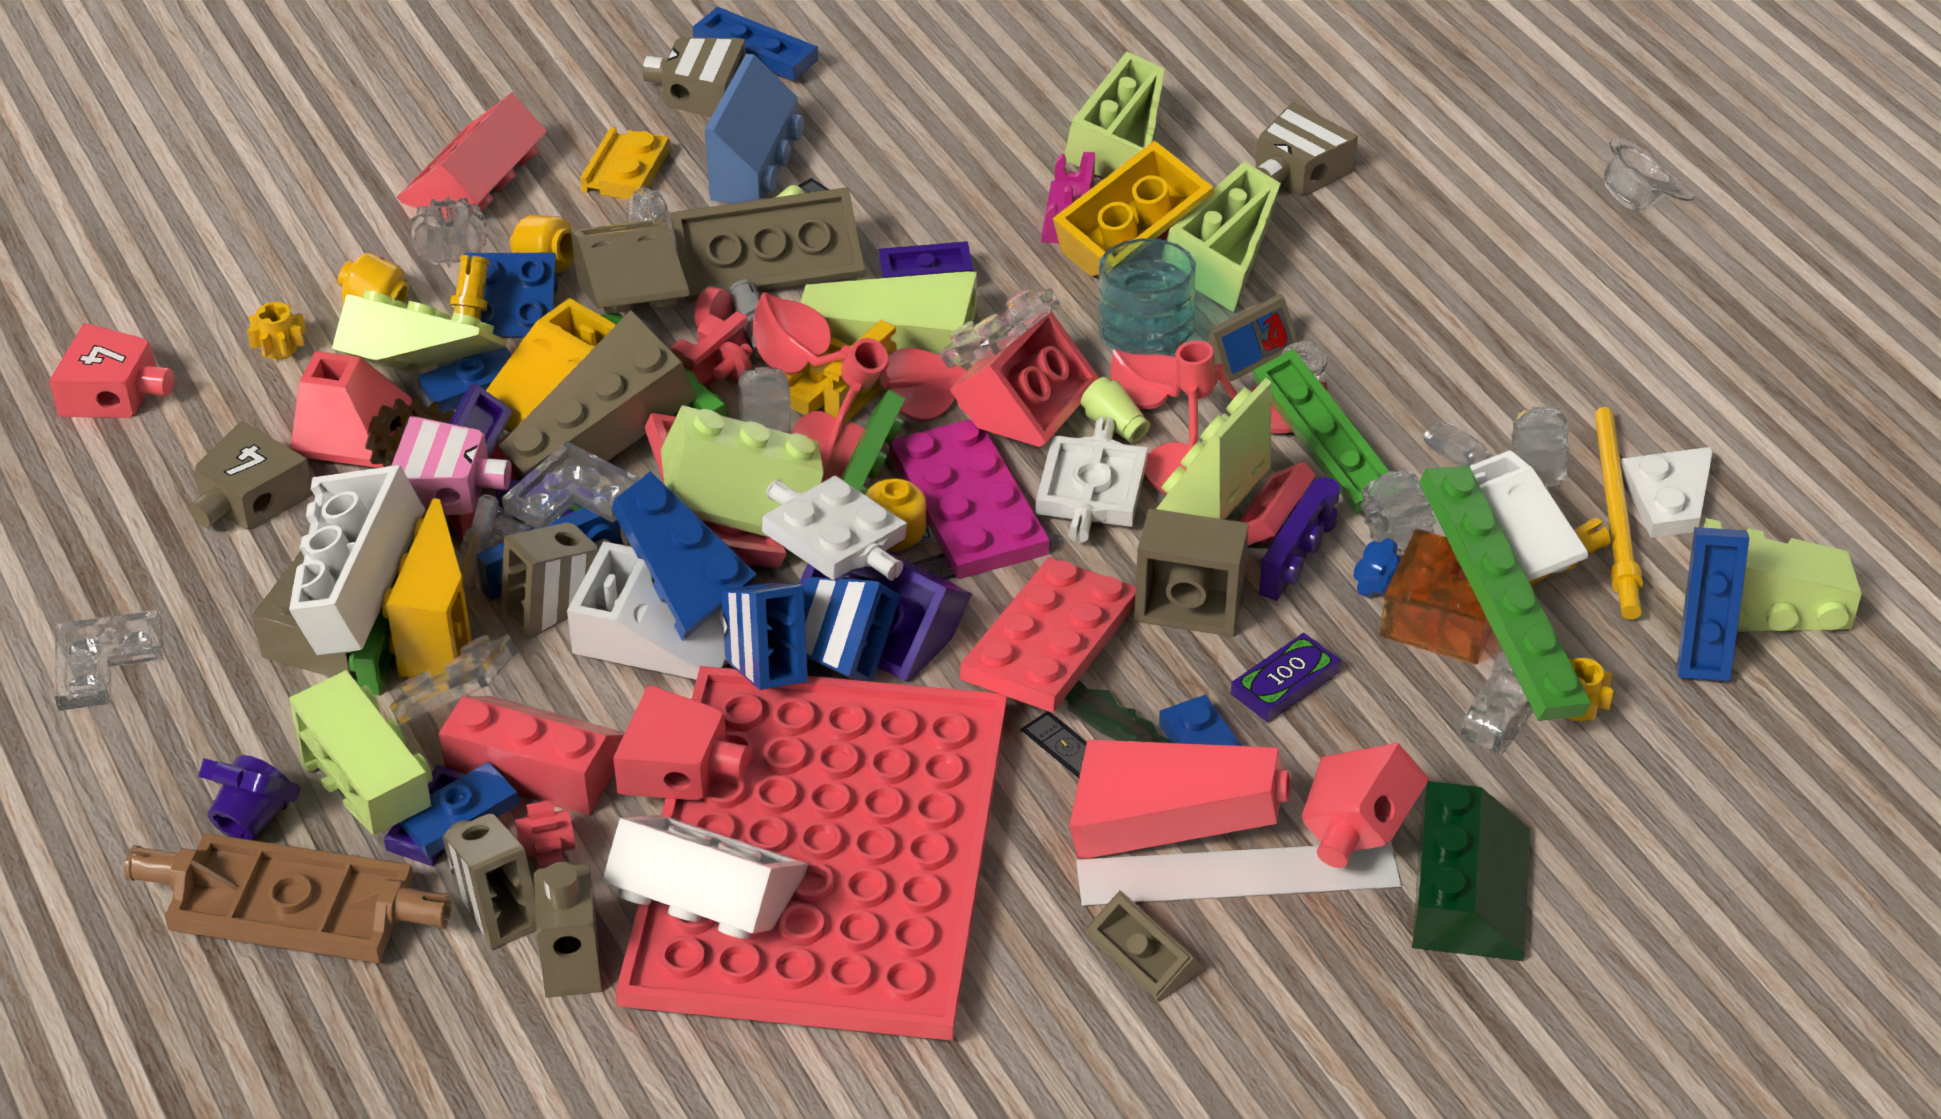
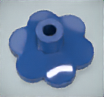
(1376, 567)

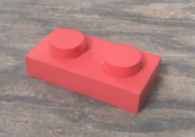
(1275, 502)

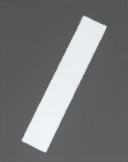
(1232, 874)

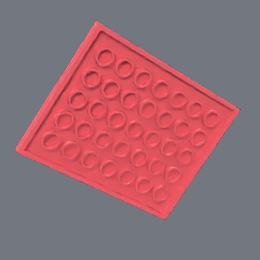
(891, 814)

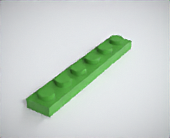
(1504, 594)

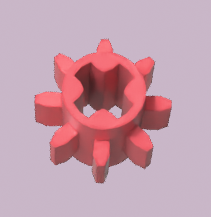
(545, 833)

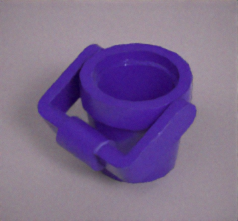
(249, 795)

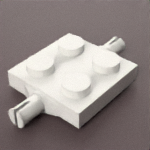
(1092, 480)
(834, 528)

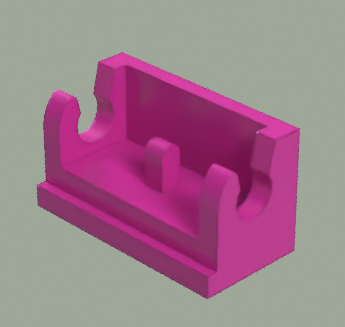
(1065, 190)

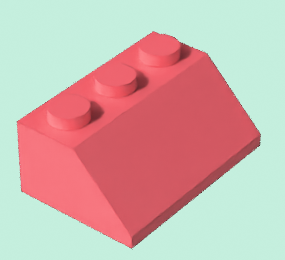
(479, 157)
(1028, 385)
(533, 750)

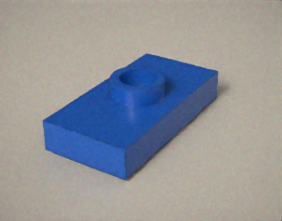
(451, 381)
(467, 798)

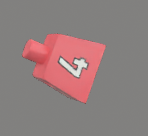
(107, 375)

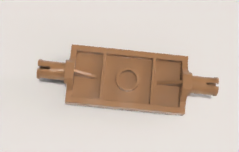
(288, 895)

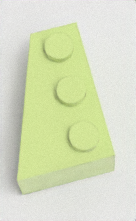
(1117, 116)
(1228, 232)
(1795, 586)
(359, 752)

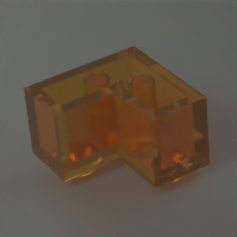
(1431, 604)

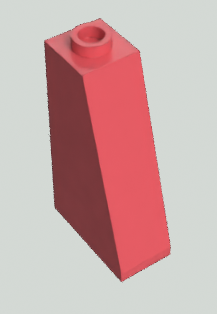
(1172, 793)

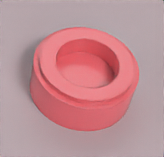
(714, 302)

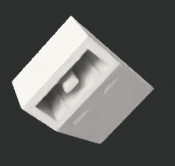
(1527, 516)
(625, 622)

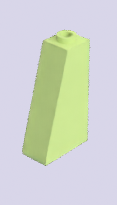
(919, 306)

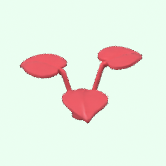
(794, 334)
(1157, 376)

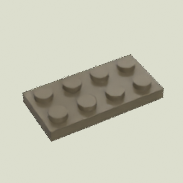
(769, 242)

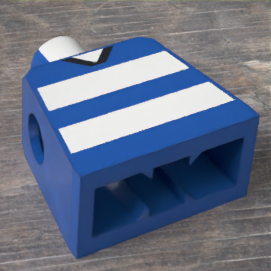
(848, 624)
(763, 627)

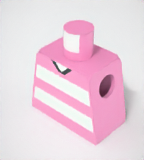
(449, 464)

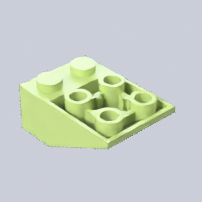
(411, 337)
(1227, 461)

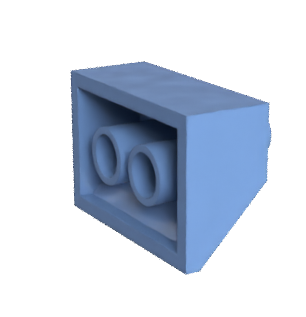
(751, 134)

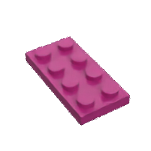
(970, 498)

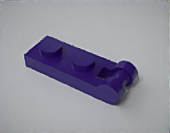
(1299, 536)

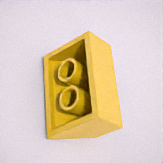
(1129, 204)

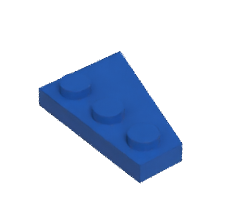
(680, 552)

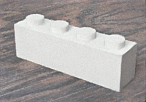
(351, 554)

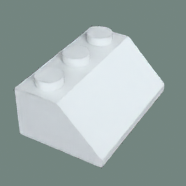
(701, 874)

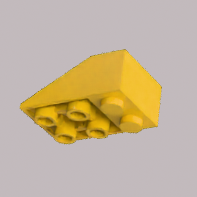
(546, 357)
(427, 601)

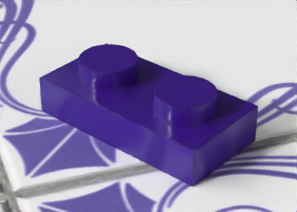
(925, 259)

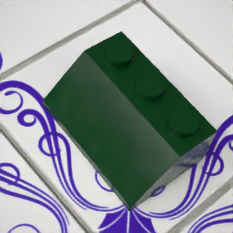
(1470, 875)

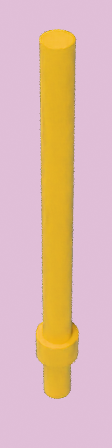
(1625, 572)

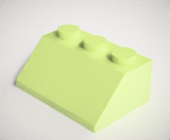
(727, 464)

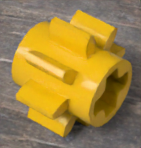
(276, 330)
(1596, 685)

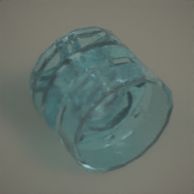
(1147, 297)

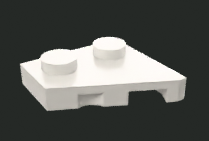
(1668, 489)

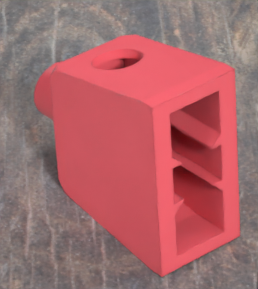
(675, 748)
(1361, 800)

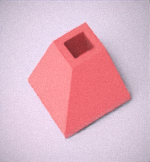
(336, 408)

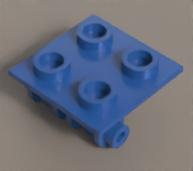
(518, 291)

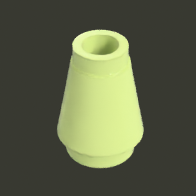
(1110, 400)

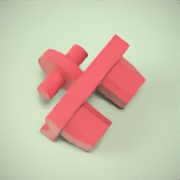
(719, 350)

